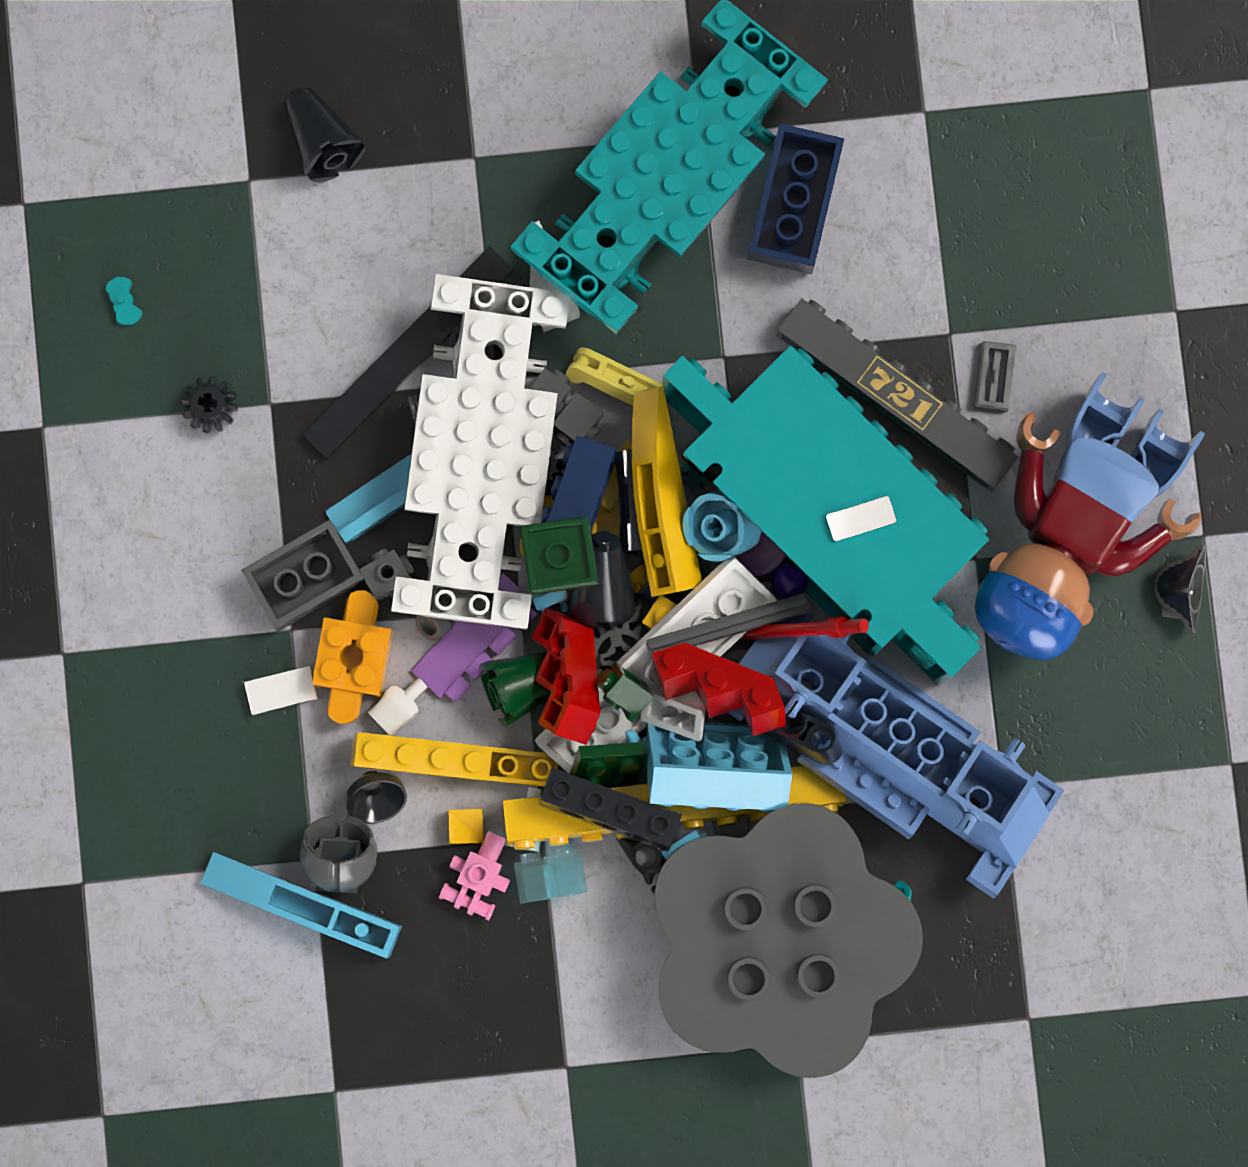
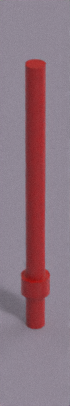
(834, 627)

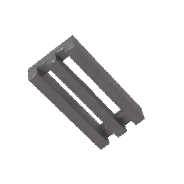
(991, 404)

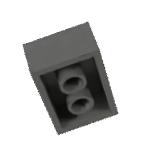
(303, 575)

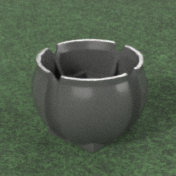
(338, 854)

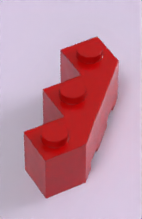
(570, 675)
(721, 685)

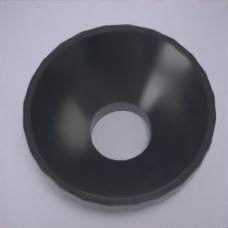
(379, 803)

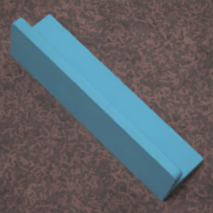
(371, 502)

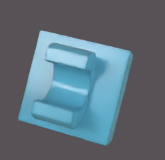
(548, 599)

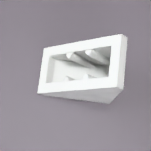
(679, 715)

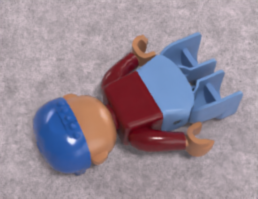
(1040, 590)

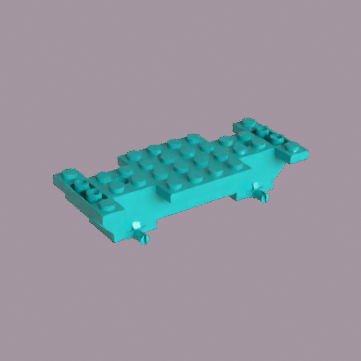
(669, 166)

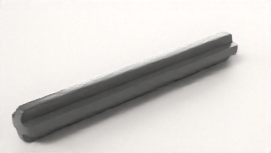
(732, 624)

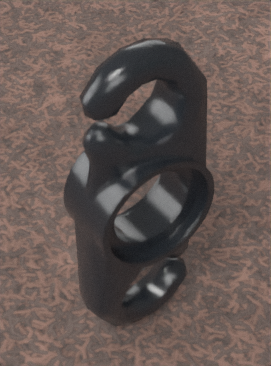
(630, 849)

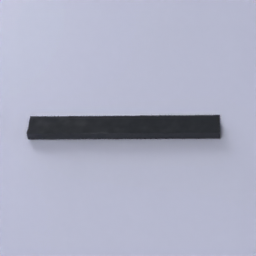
(396, 364)

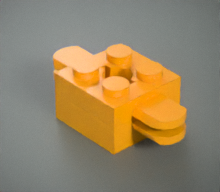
(352, 657)

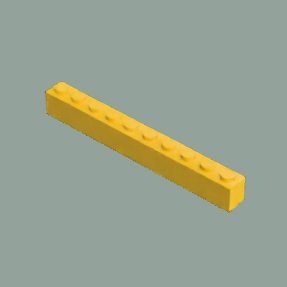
(531, 823)

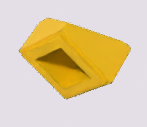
(466, 826)

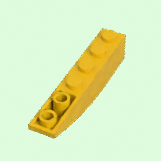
(660, 497)
(450, 759)

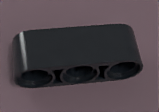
(808, 738)

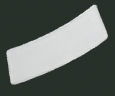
(861, 518)

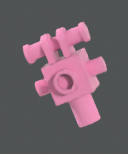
(480, 874)

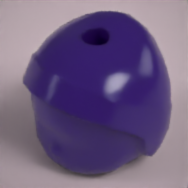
(789, 581)

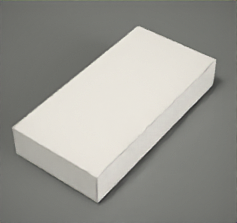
(280, 690)

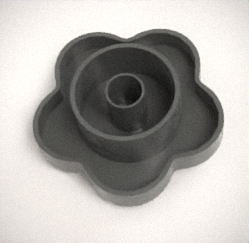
(782, 941)

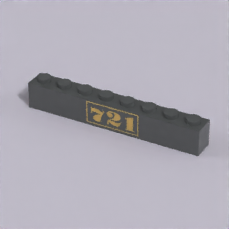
(898, 395)

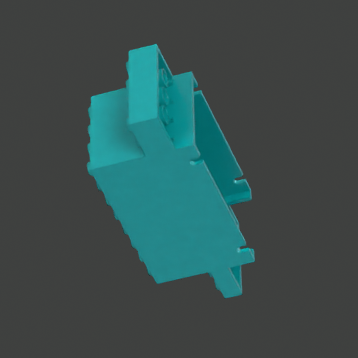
(805, 451)

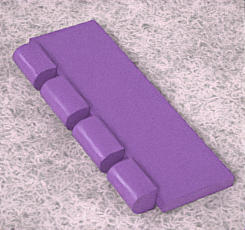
(463, 651)

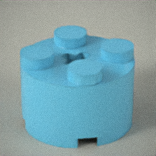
(718, 527)

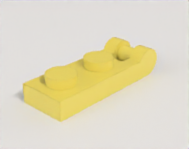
(608, 375)

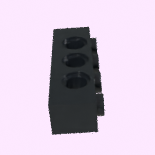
(610, 809)

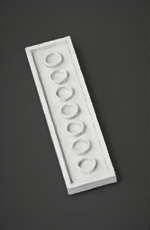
(722, 593)

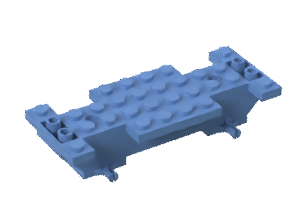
(908, 752)

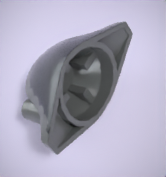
(1180, 588)

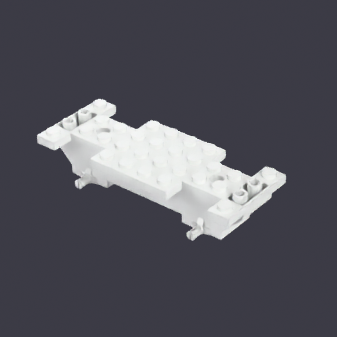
(480, 452)

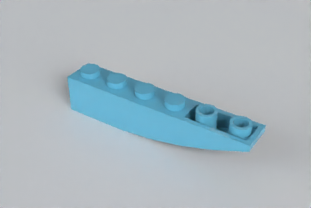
(301, 905)

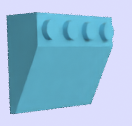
(720, 770)

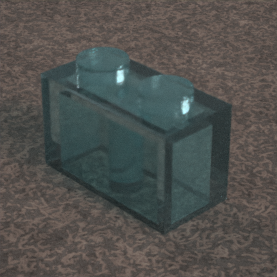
(550, 876)

